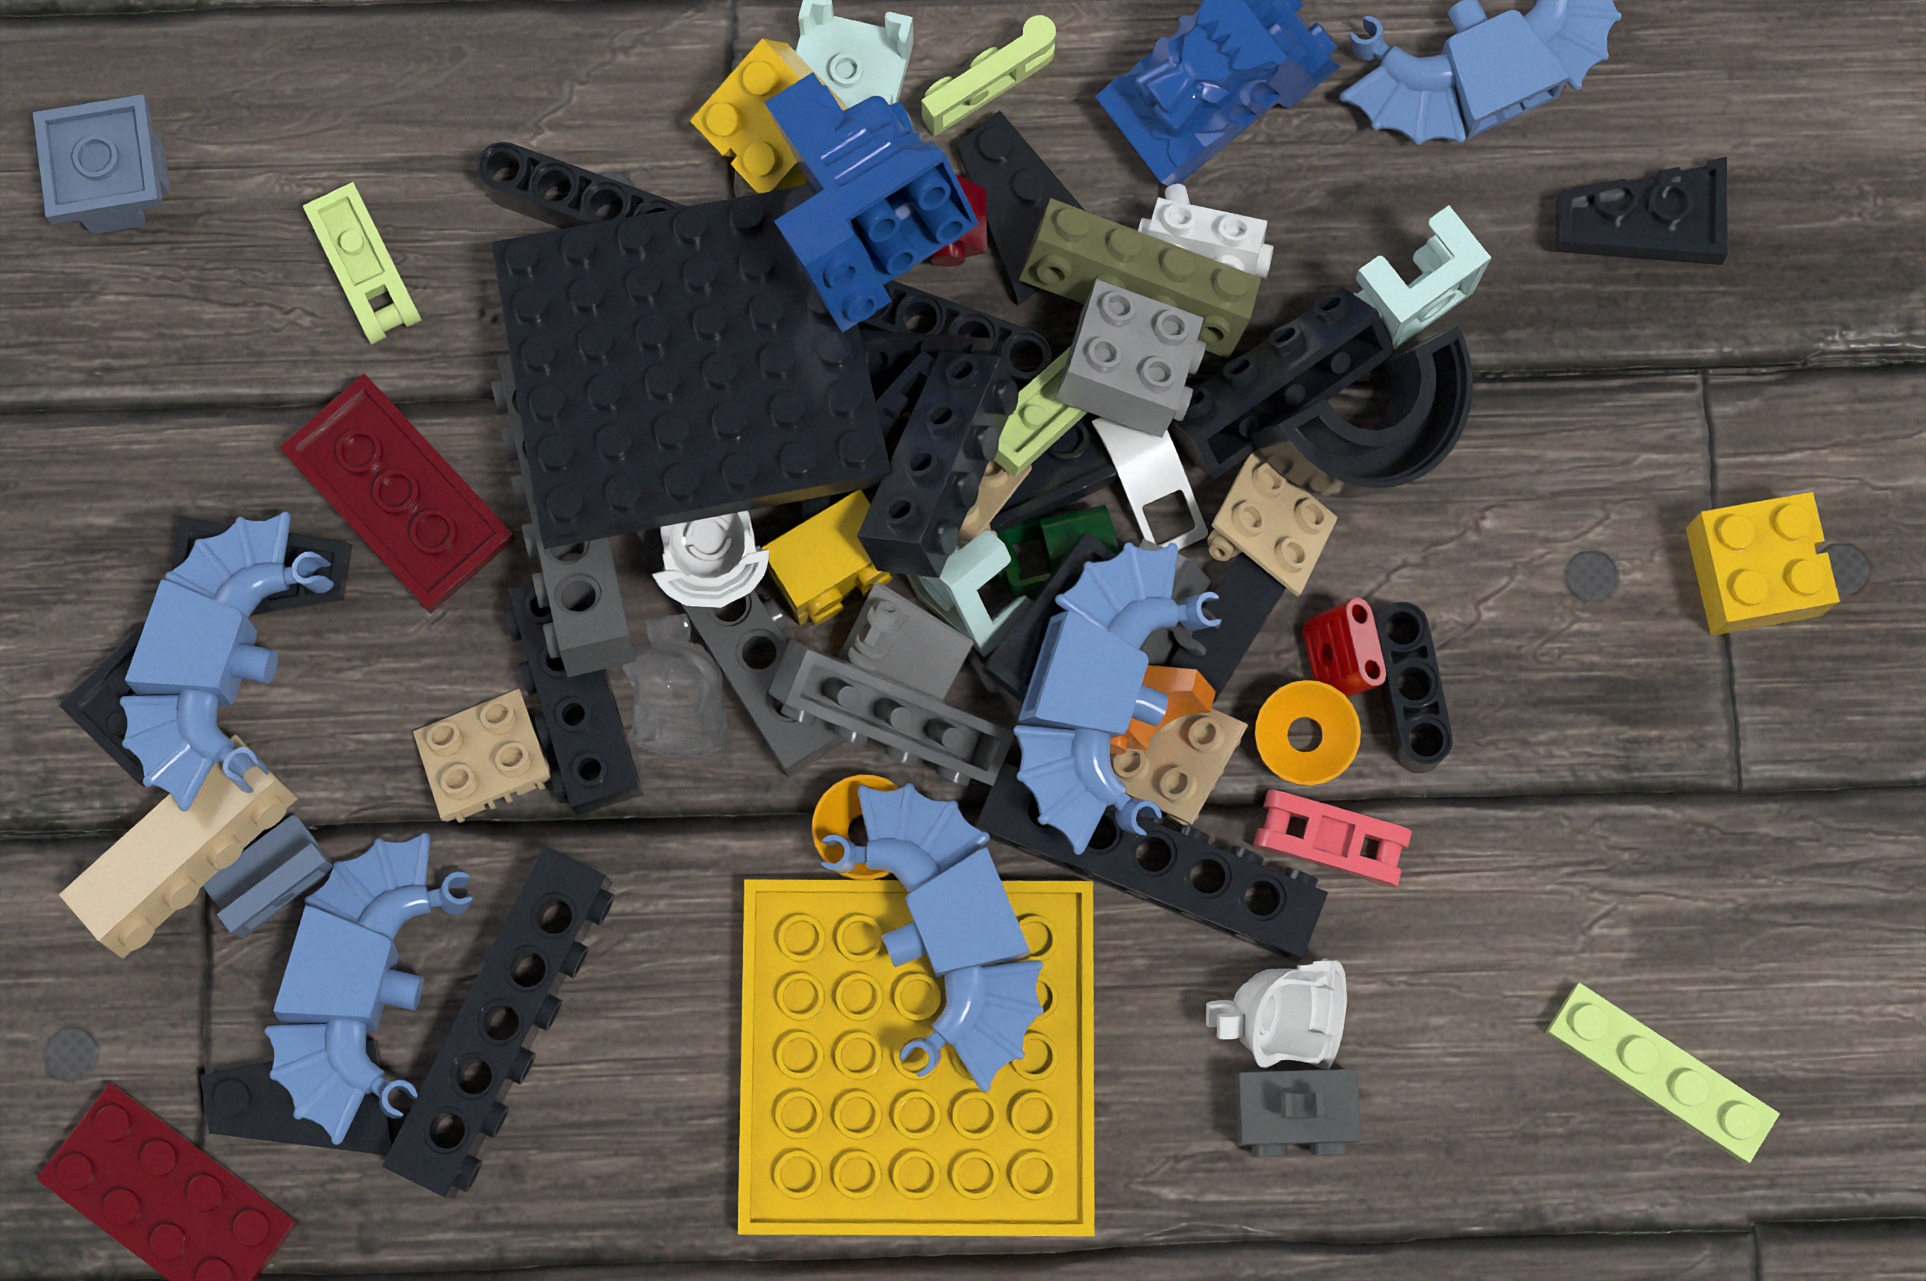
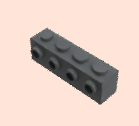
(891, 713)

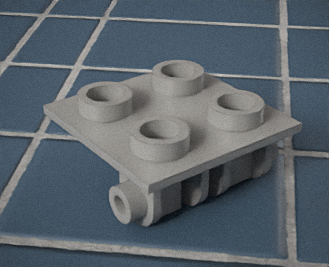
(905, 643)

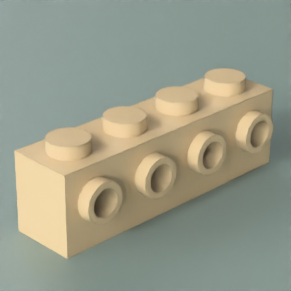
(173, 855)

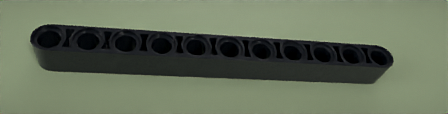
(592, 191)

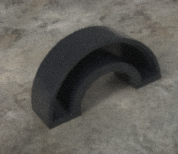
(1419, 429)

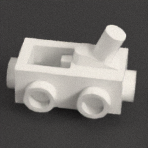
(1210, 232)

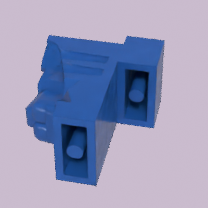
(1216, 81)
(878, 197)

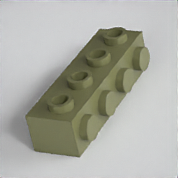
(1079, 247)

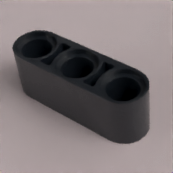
(1243, 605)
(1407, 715)

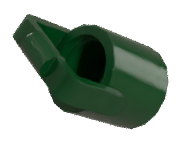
(1056, 537)

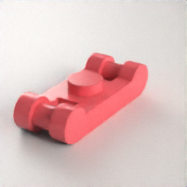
(1332, 838)

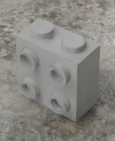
(1131, 359)

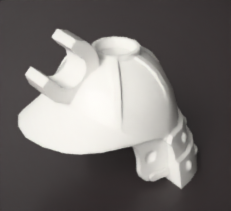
(711, 560)
(1287, 1014)

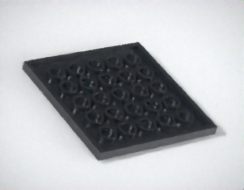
(681, 371)

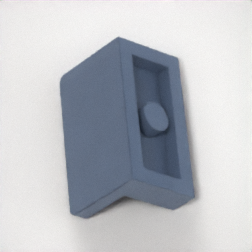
(268, 877)

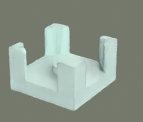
(855, 56)
(1451, 271)
(956, 596)

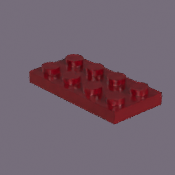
(397, 493)
(164, 1195)

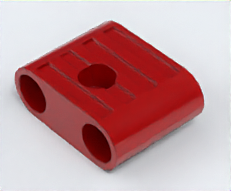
(1345, 647)

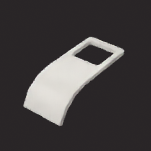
(1149, 471)

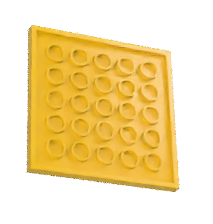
(849, 1133)

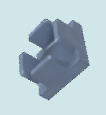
(101, 163)

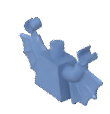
(1484, 71)
(201, 649)
(1092, 687)
(957, 922)
(345, 976)

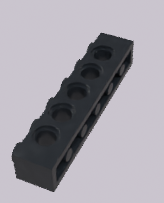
(1295, 892)
(416, 1149)

